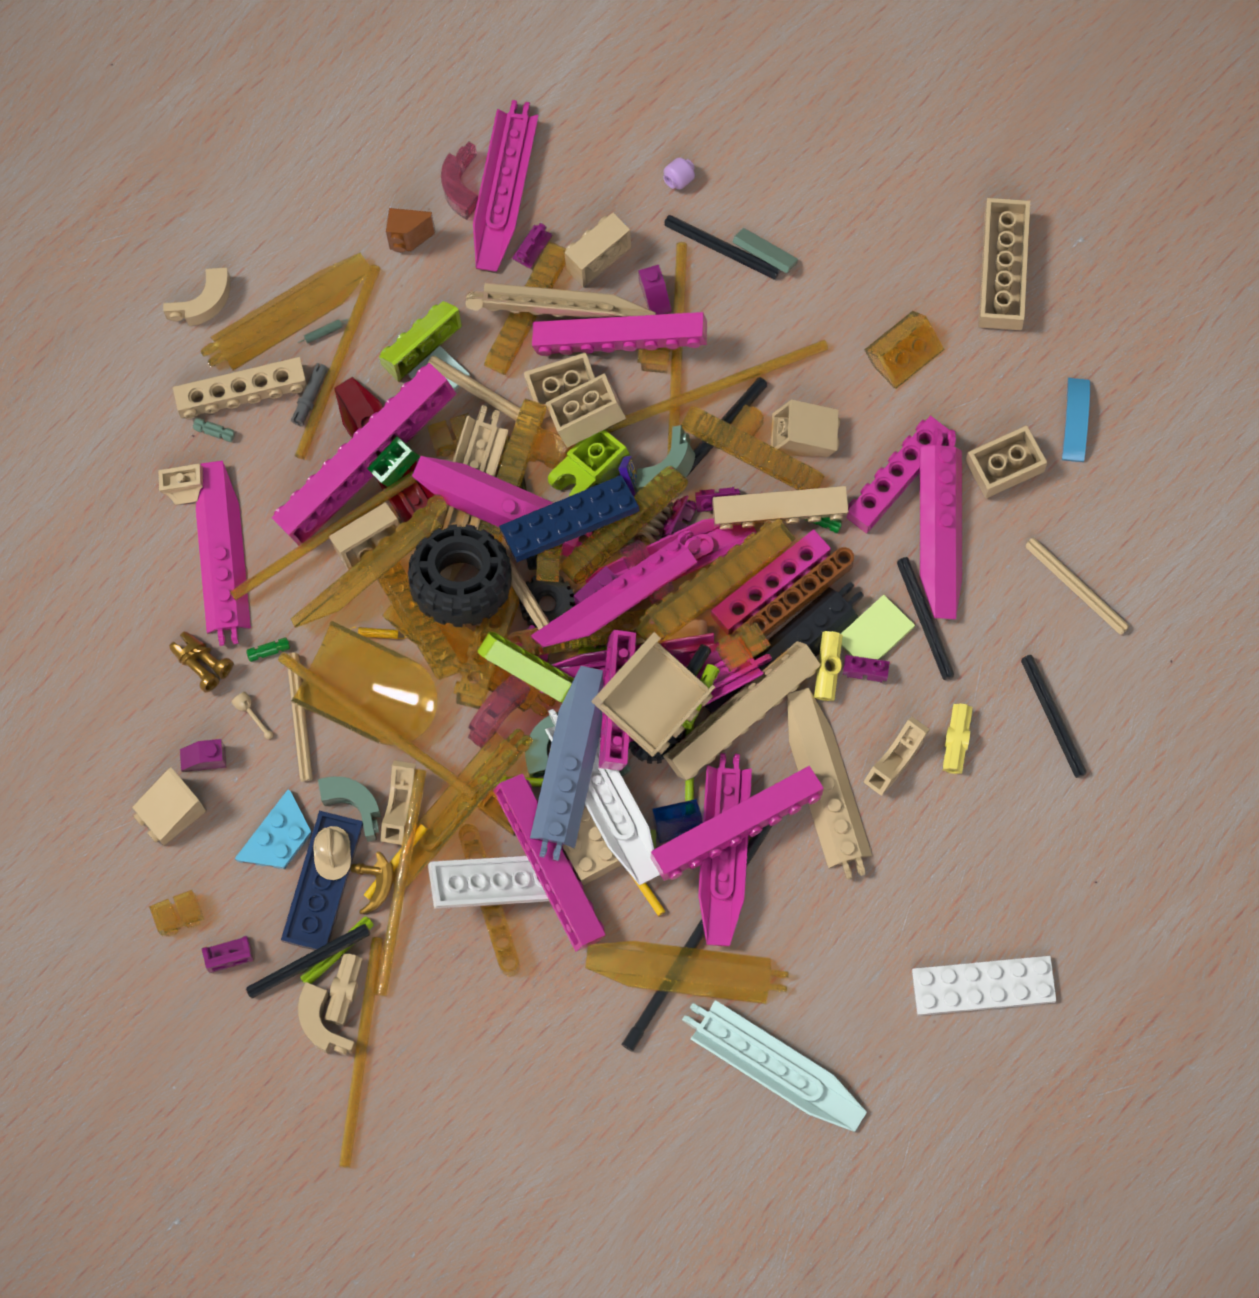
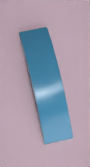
(1076, 420)

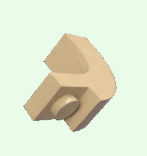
(206, 304)
(897, 757)
(398, 804)
(310, 1015)

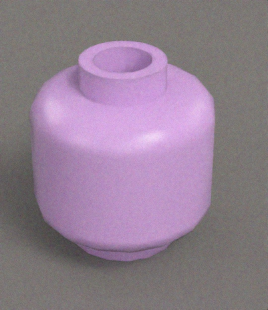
(679, 173)

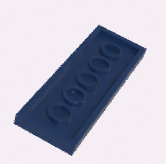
(569, 518)
(317, 898)

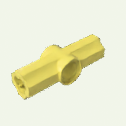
(830, 652)
(957, 738)

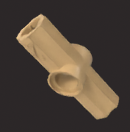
(343, 989)

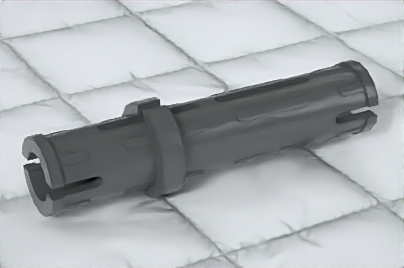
(306, 402)

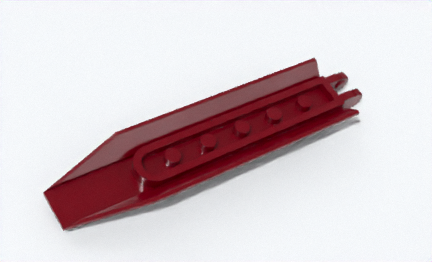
(356, 408)

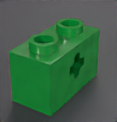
(393, 462)

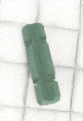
(214, 429)

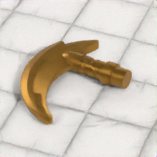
(384, 880)

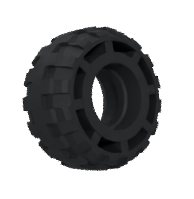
(465, 600)

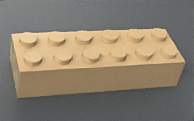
(1004, 264)

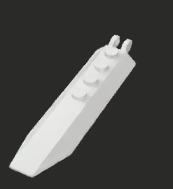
(618, 818)

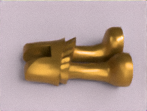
(197, 650)

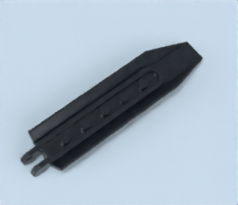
(825, 613)

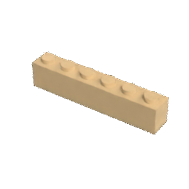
(785, 505)

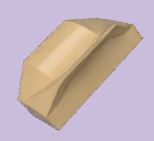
(181, 483)

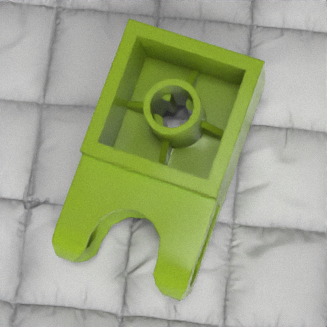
(589, 463)

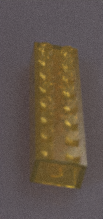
(716, 582)

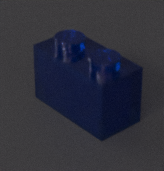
(676, 819)

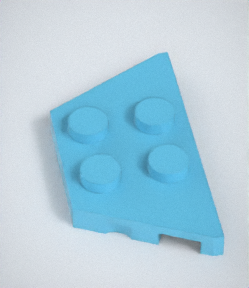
(278, 836)

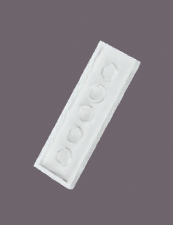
(484, 882)
(983, 985)

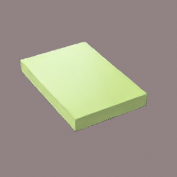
(876, 630)

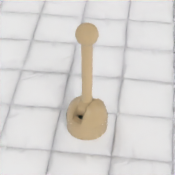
(242, 703)

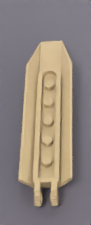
(552, 302)
(481, 449)
(836, 811)

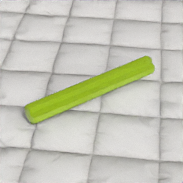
(317, 970)

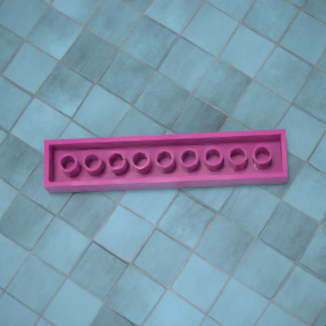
(347, 470)

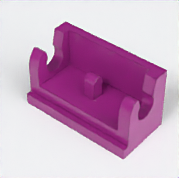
(227, 954)

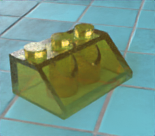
(904, 349)

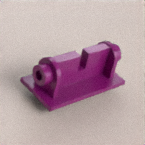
(532, 246)
(705, 497)
(681, 510)
(857, 666)

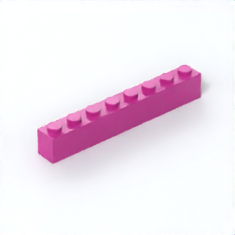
(620, 333)
(737, 823)
(555, 876)

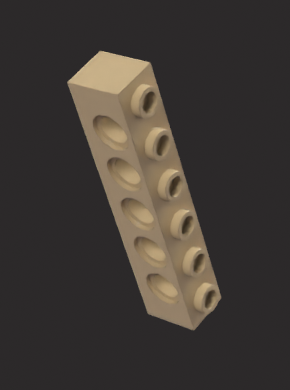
(229, 383)

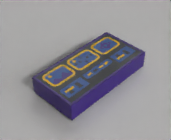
(629, 473)

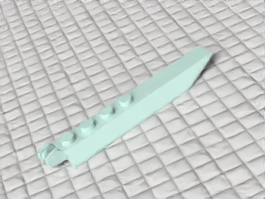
(775, 1066)

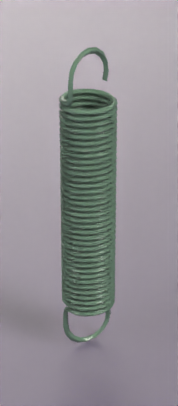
(323, 331)

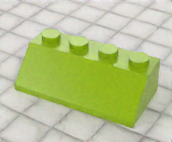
(421, 340)

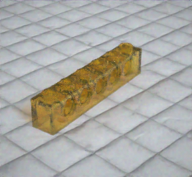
(475, 694)

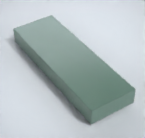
(765, 250)

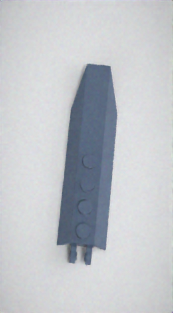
(569, 764)

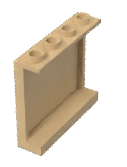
(652, 696)

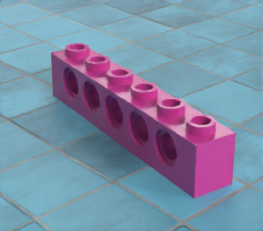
(865, 517)
(809, 544)
(614, 740)

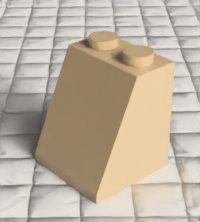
(805, 429)
(167, 808)

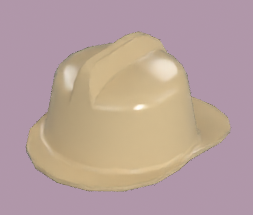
(332, 853)

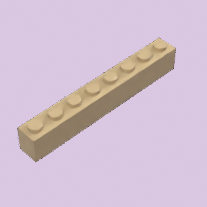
(742, 711)

